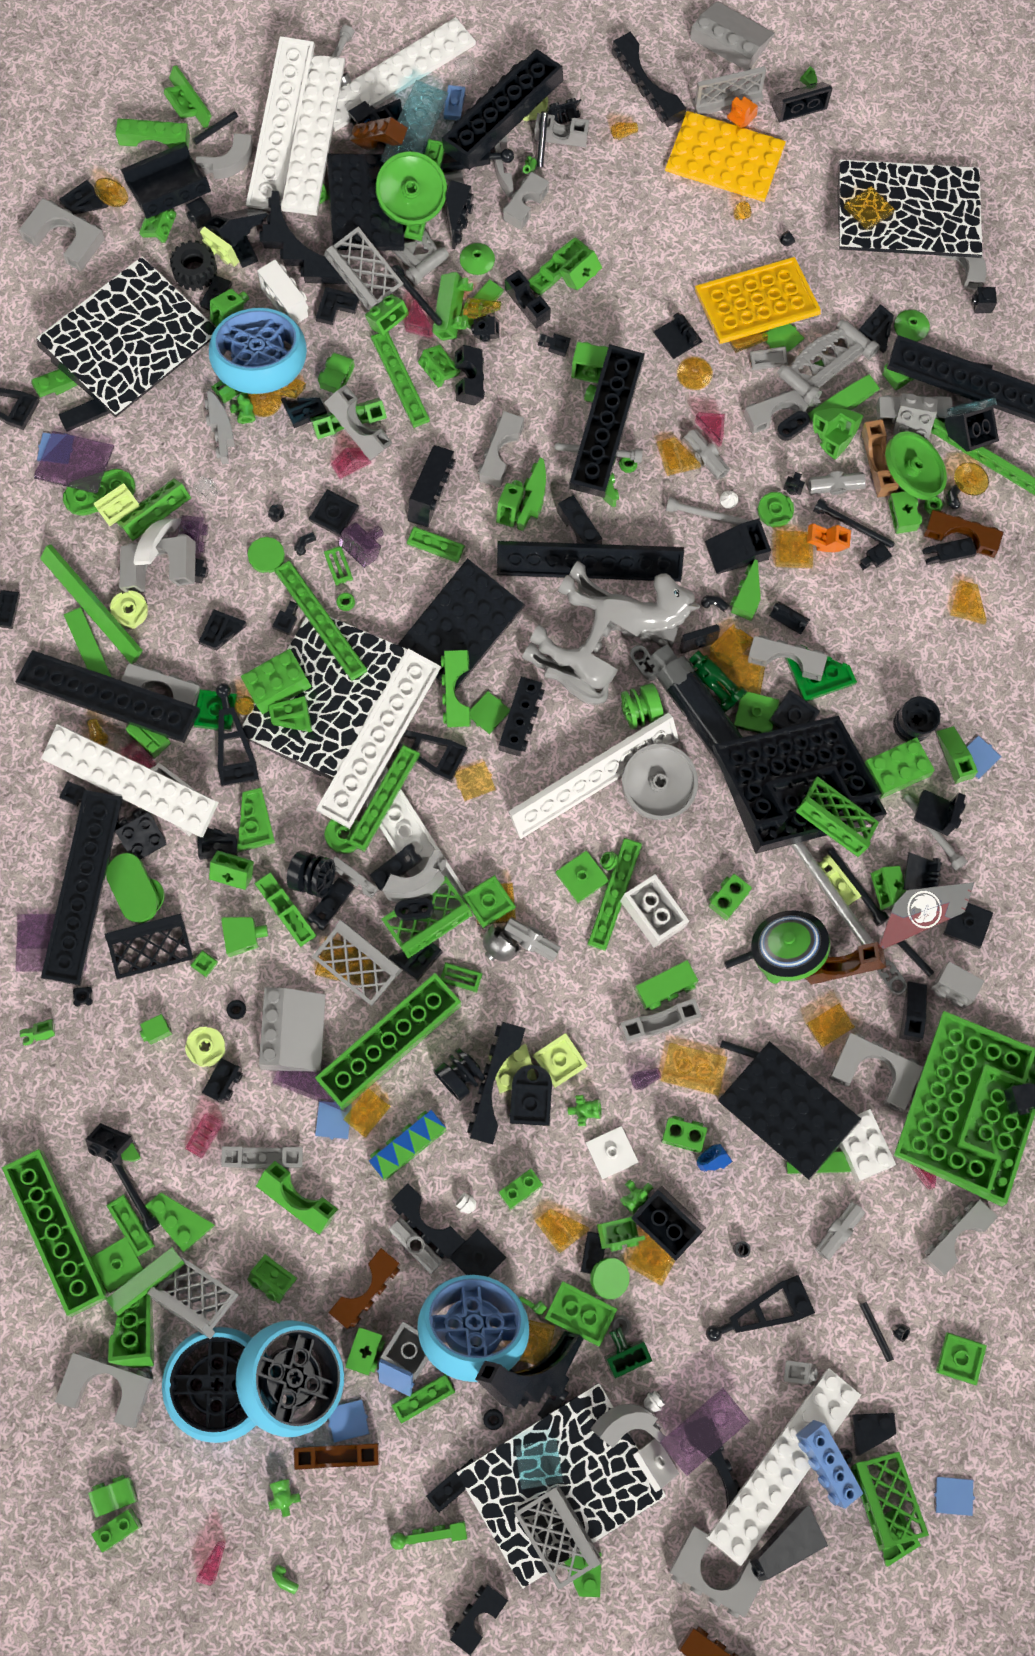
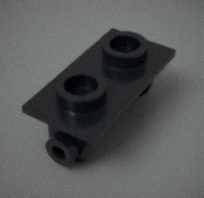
(789, 617)

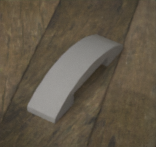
(504, 179)
(261, 1157)

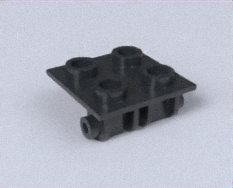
(568, 107)
(677, 336)
(921, 872)

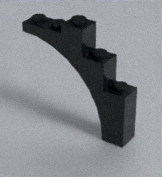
(277, 235)
(530, 1384)

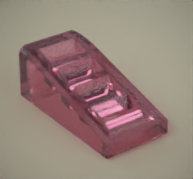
(214, 1131)
(210, 1569)

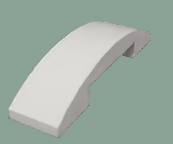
(146, 548)

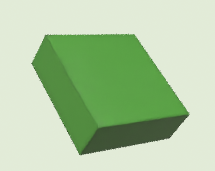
(204, 963)

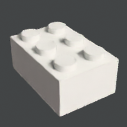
(283, 291)
(654, 910)
(866, 1149)

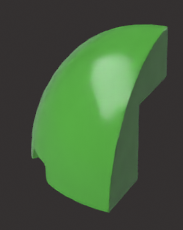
(836, 429)

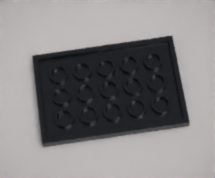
(355, 202)
(463, 616)
(789, 1110)

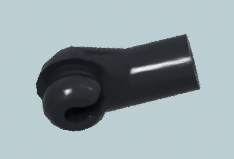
(952, 497)
(300, 545)
(714, 600)

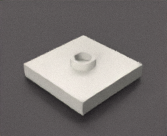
(611, 1152)
(656, 1464)

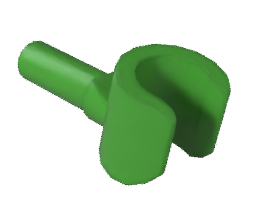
(539, 1308)

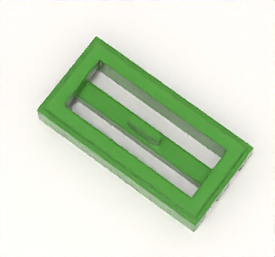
(343, 579)
(458, 984)

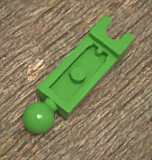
(456, 1532)

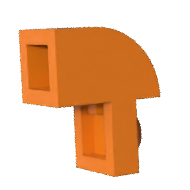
(742, 112)
(829, 540)

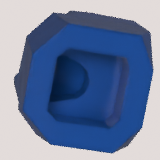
(713, 1158)

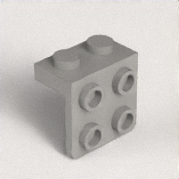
(916, 415)

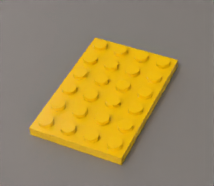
(725, 156)
(757, 300)

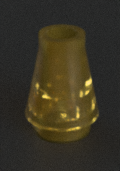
(623, 129)
(96, 732)

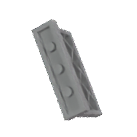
(722, 98)
(352, 279)
(363, 947)
(186, 1313)
(576, 1532)

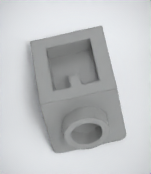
(800, 1372)

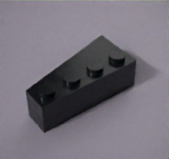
(430, 485)

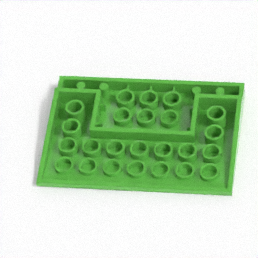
(960, 1111)

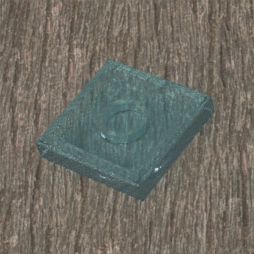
(971, 406)
(538, 1464)

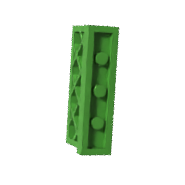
(832, 823)
(435, 930)
(875, 1511)

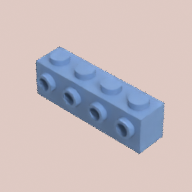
(829, 1464)

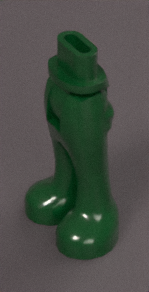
(711, 674)

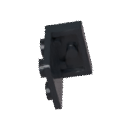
(939, 812)
(140, 833)

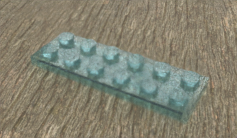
(420, 117)

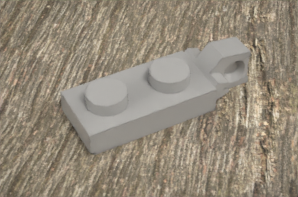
(355, 878)

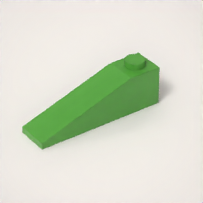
(133, 1336)

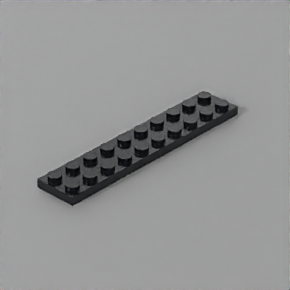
(962, 377)
(600, 560)
(108, 696)
(82, 888)

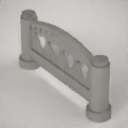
(421, 264)
(808, 385)

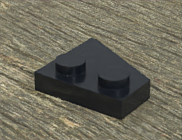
(878, 327)

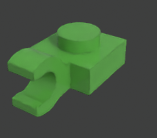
(40, 1031)

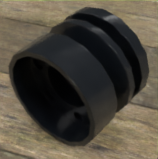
(921, 711)
(311, 874)
(459, 1074)

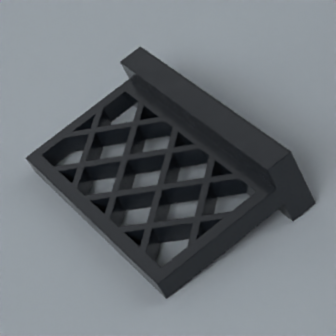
(145, 929)

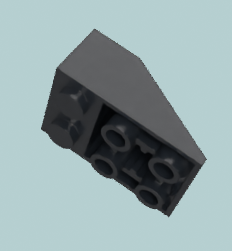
(458, 206)
(234, 224)
(738, 546)

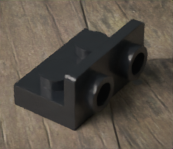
(222, 1081)
(108, 1143)

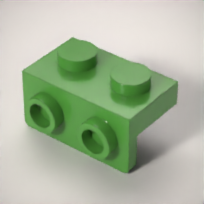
(618, 1233)

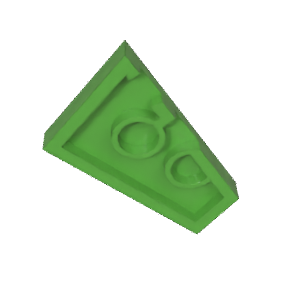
(255, 824)
(178, 1221)

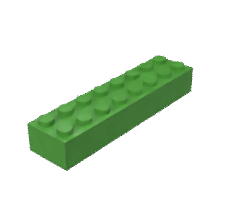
(388, 1041)
(55, 1233)

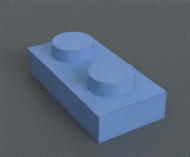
(454, 102)

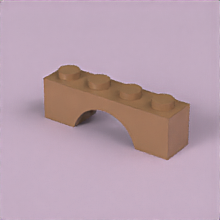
(874, 440)

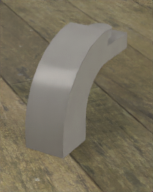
(231, 162)
(975, 271)
(420, 885)
(624, 1418)

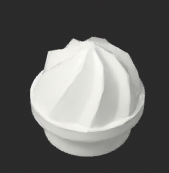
(729, 499)
(466, 1203)
(653, 1402)

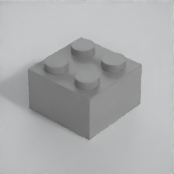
(957, 985)
(406, 1350)

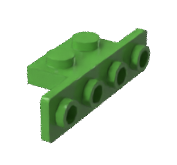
(185, 99)

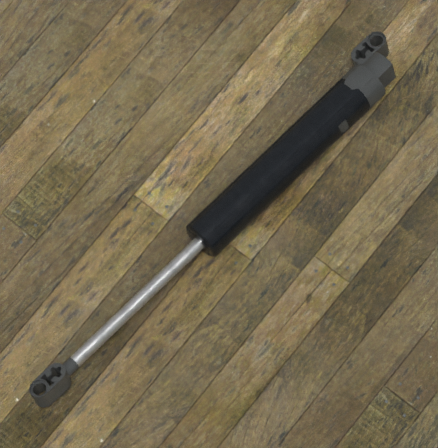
(714, 727)

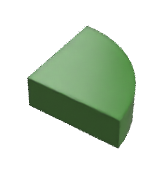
(809, 77)
(130, 1154)

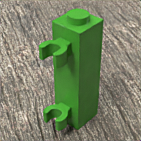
(450, 304)

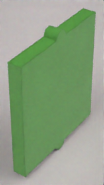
(784, 336)
(489, 712)

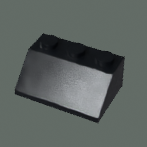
(801, 101)
(973, 428)
(668, 1223)

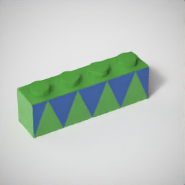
(407, 1145)

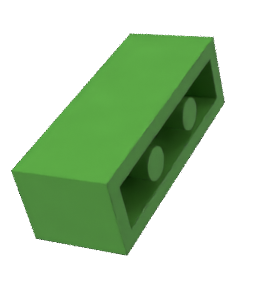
(666, 985)

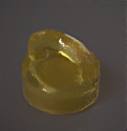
(742, 211)
(244, 705)

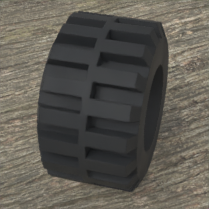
(190, 253)

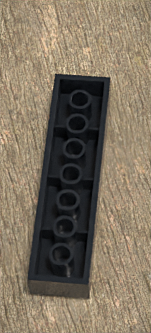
(502, 109)
(606, 421)

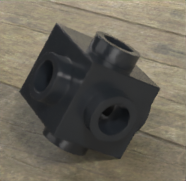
(486, 328)

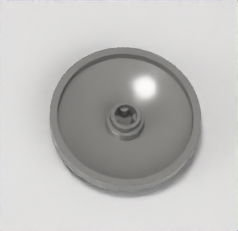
(659, 782)

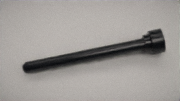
(425, 306)
(822, 507)
(879, 916)
(149, 1222)

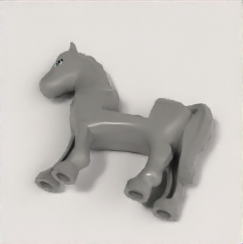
(579, 668)

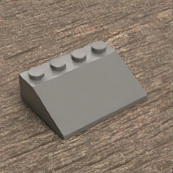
(731, 35)
(292, 1030)

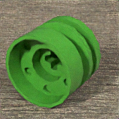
(638, 707)

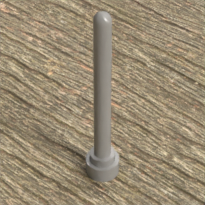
(346, 34)
(634, 454)
(674, 505)
(956, 859)

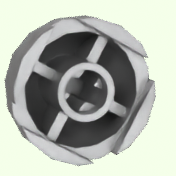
(499, 945)

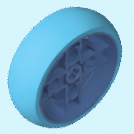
(257, 350)
(471, 1327)

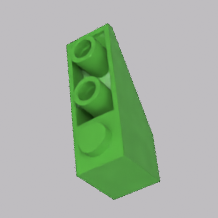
(749, 597)
(957, 755)

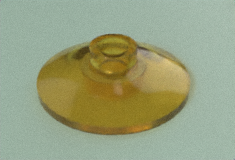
(111, 192)
(694, 380)
(267, 406)
(975, 474)

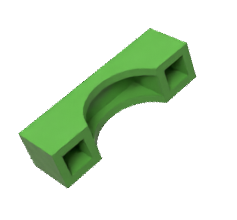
(132, 132)
(367, 412)
(455, 665)
(278, 1186)

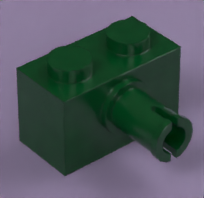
(626, 1356)

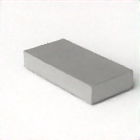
(768, 358)

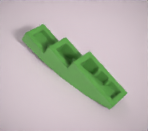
(549, 272)
(850, 396)
(285, 909)

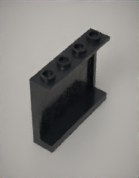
(165, 180)

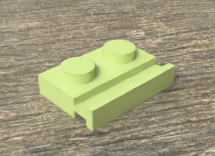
(116, 504)

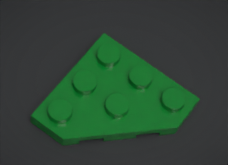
(834, 678)

